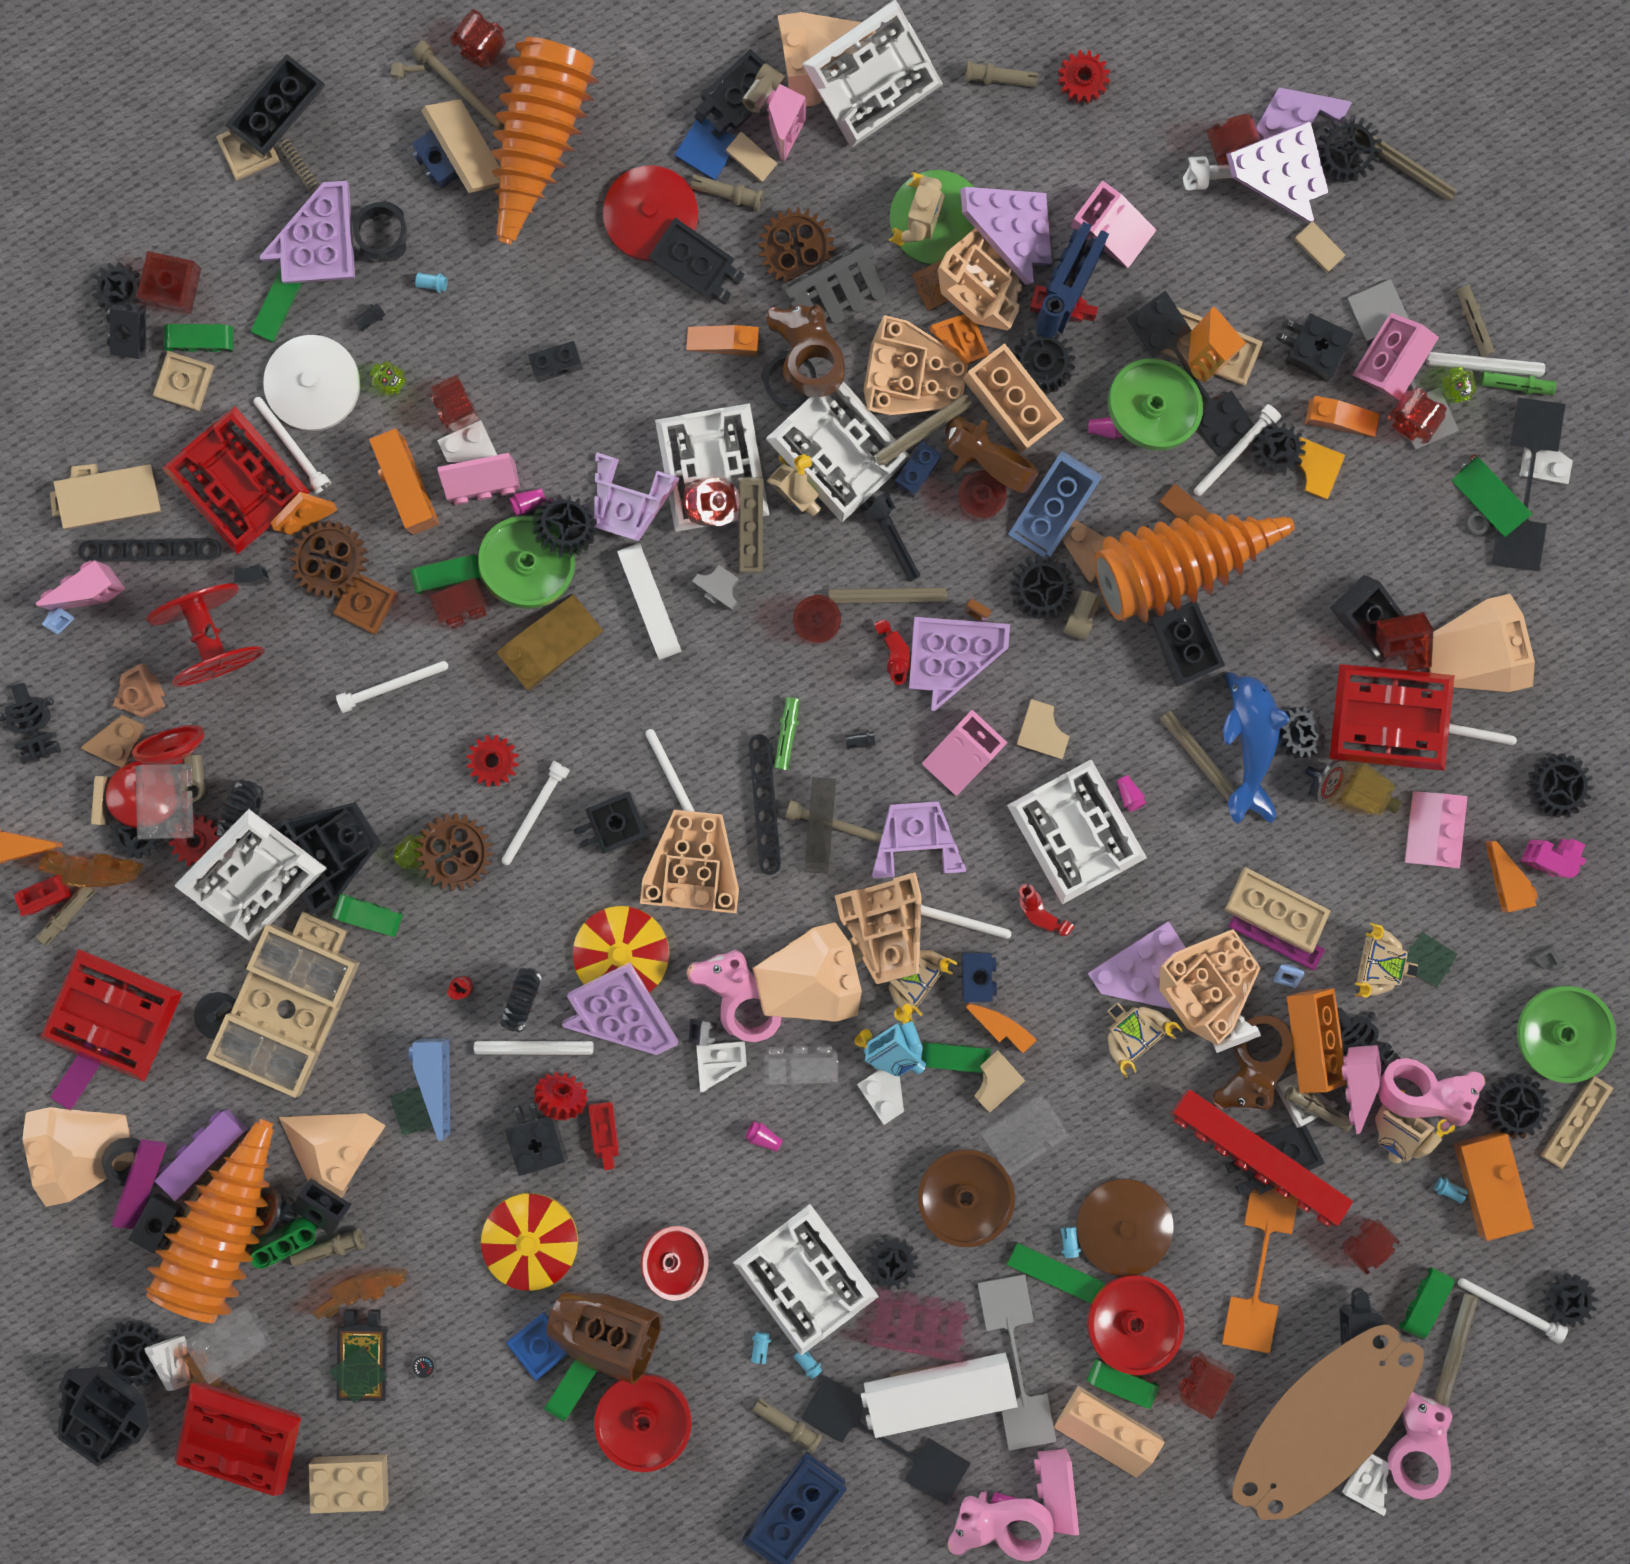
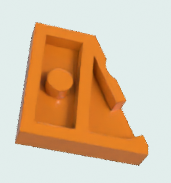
(961, 338)
(302, 512)

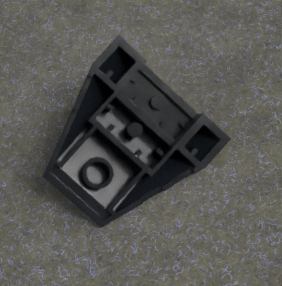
(339, 841)
(100, 1414)

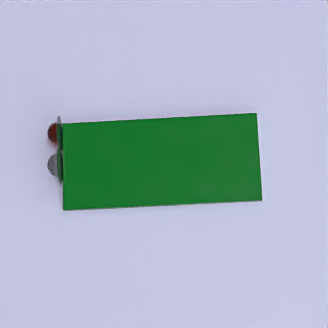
(1491, 496)

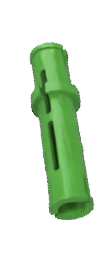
(1525, 384)
(787, 733)

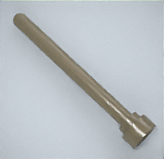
(424, 53)
(796, 811)

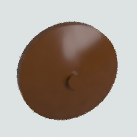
(966, 1198)
(1124, 1227)

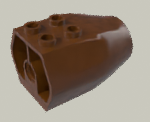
(605, 1333)

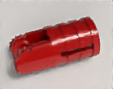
(463, 982)

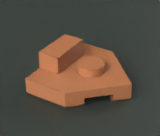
(139, 692)

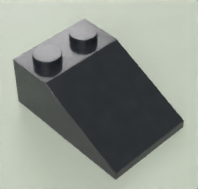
(1362, 608)
(1187, 643)

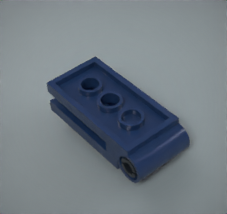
(1060, 298)
(782, 1531)

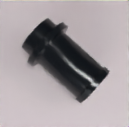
(369, 317)
(860, 740)

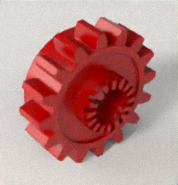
(1078, 88)
(504, 767)
(208, 837)
(560, 1096)

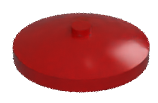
(643, 207)
(1135, 1324)
(643, 1423)

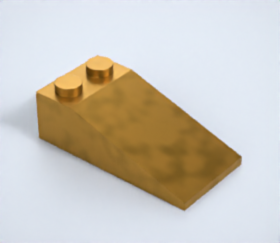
(550, 642)

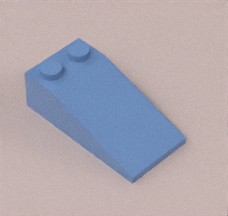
(1055, 504)
(433, 1075)

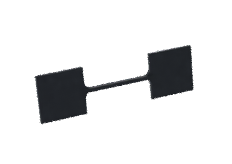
(1159, 328)
(1536, 428)
(934, 1469)

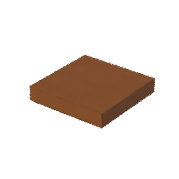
(366, 604)

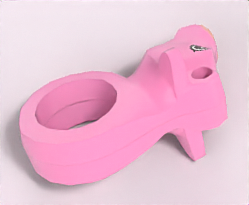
(735, 983)
(1448, 1098)
(1426, 1432)
(985, 1522)

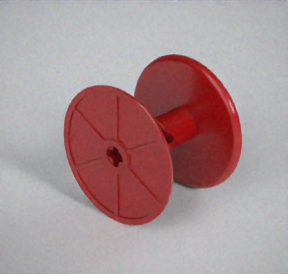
(195, 609)

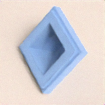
(57, 620)
(1289, 969)

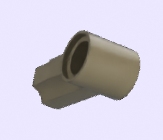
(765, 81)
(1081, 619)
(197, 776)

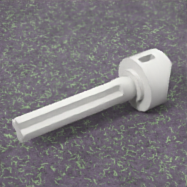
(1200, 173)

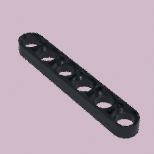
(150, 545)
(768, 804)

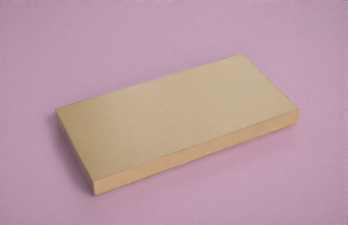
(463, 144)
(1237, 369)
(107, 496)
(1277, 910)

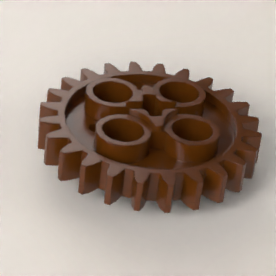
(775, 251)
(322, 579)
(462, 872)

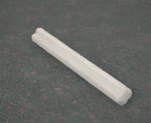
(1485, 364)
(534, 1047)

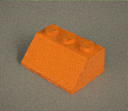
(1212, 345)

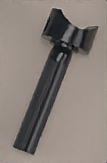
(880, 511)

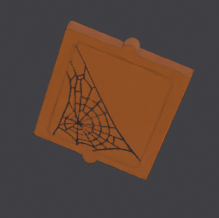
(928, 286)

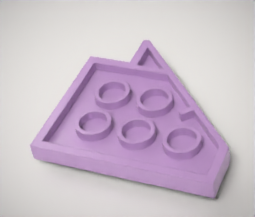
(317, 239)

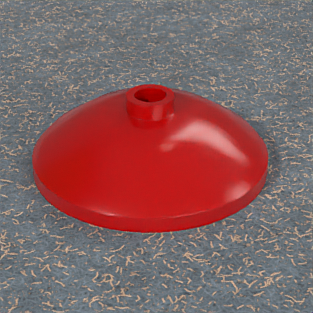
(169, 745)
(122, 795)
(686, 1267)

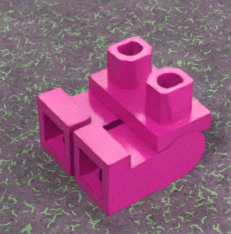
(1557, 862)

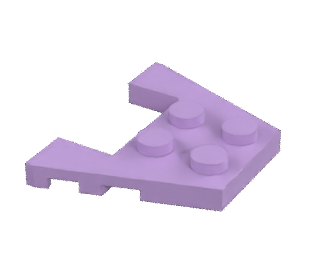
(1294, 108)
(623, 509)
(916, 828)

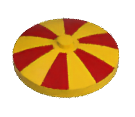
(621, 937)
(529, 1241)

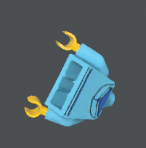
(896, 1048)

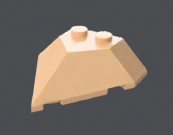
(332, 1145)

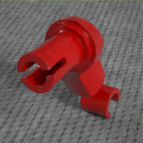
(898, 661)
(1034, 910)

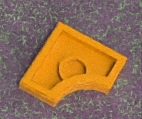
(1320, 468)

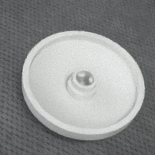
(311, 382)

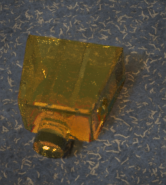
(1370, 792)

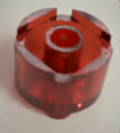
(478, 39)
(1231, 136)
(1417, 415)
(968, 499)
(711, 501)
(810, 608)
(1370, 1246)

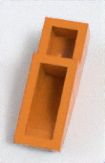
(1002, 1026)

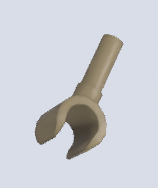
(398, 70)

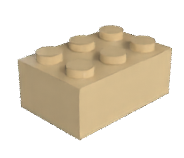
(348, 1483)

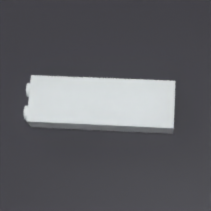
(939, 1395)

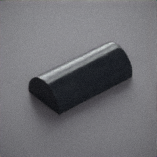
(274, 106)

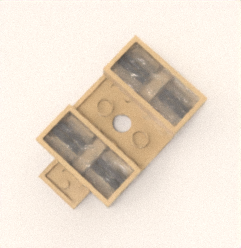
(295, 968)

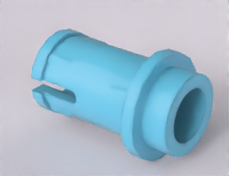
(433, 282)
(1450, 1190)
(1070, 1242)
(760, 1347)
(808, 1364)

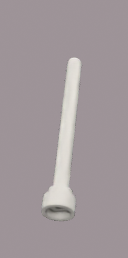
(1268, 416)
(316, 478)
(349, 700)
(1482, 734)
(668, 770)
(556, 774)
(965, 922)
(1554, 1330)

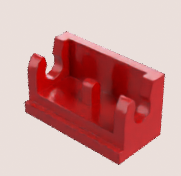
(42, 895)

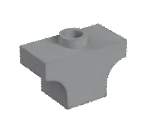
(718, 586)

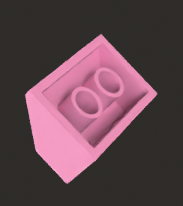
(786, 118)
(1395, 355)
(479, 478)
(1436, 829)
(1057, 1489)

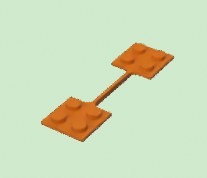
(1250, 1321)

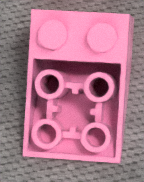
(1115, 215)
(88, 587)
(964, 753)
(1363, 1075)

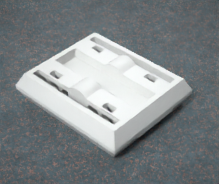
(872, 73)
(838, 449)
(708, 452)
(1076, 831)
(249, 874)
(806, 1279)

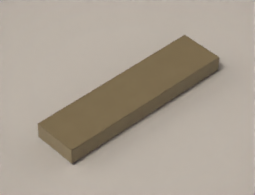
(750, 524)

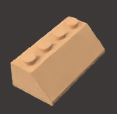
(1012, 398)
(1109, 1432)

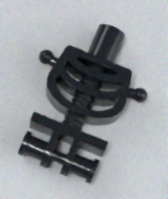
(23, 701)
(1347, 1026)

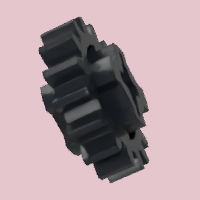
(126, 281)
(1272, 443)
(1301, 732)
(132, 842)
(903, 1264)
(1577, 1292)

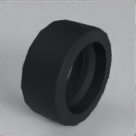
(115, 1149)

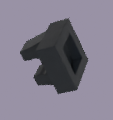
(699, 1032)

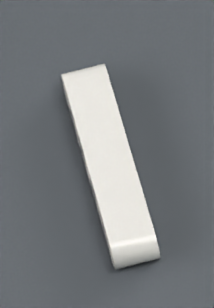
(649, 601)

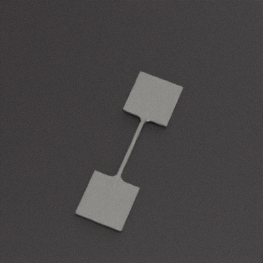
(1371, 311)
(1005, 1306)

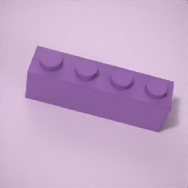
(201, 1154)

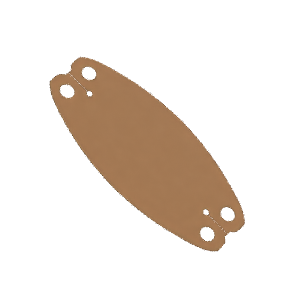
(1328, 1423)

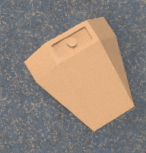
(910, 371)
(1486, 648)
(692, 865)
(1209, 984)

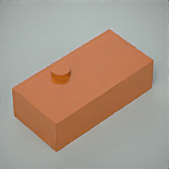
(404, 481)
(1316, 1040)
(1493, 1186)

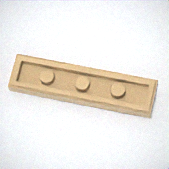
(1576, 1121)

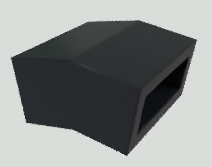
(251, 575)

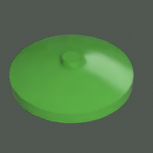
(951, 224)
(1155, 404)
(518, 568)
(1566, 1034)

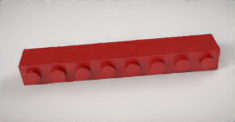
(1261, 1158)

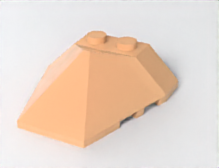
(804, 37)
(980, 282)
(885, 926)
(811, 978)
(67, 1150)

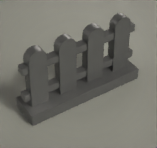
(839, 266)

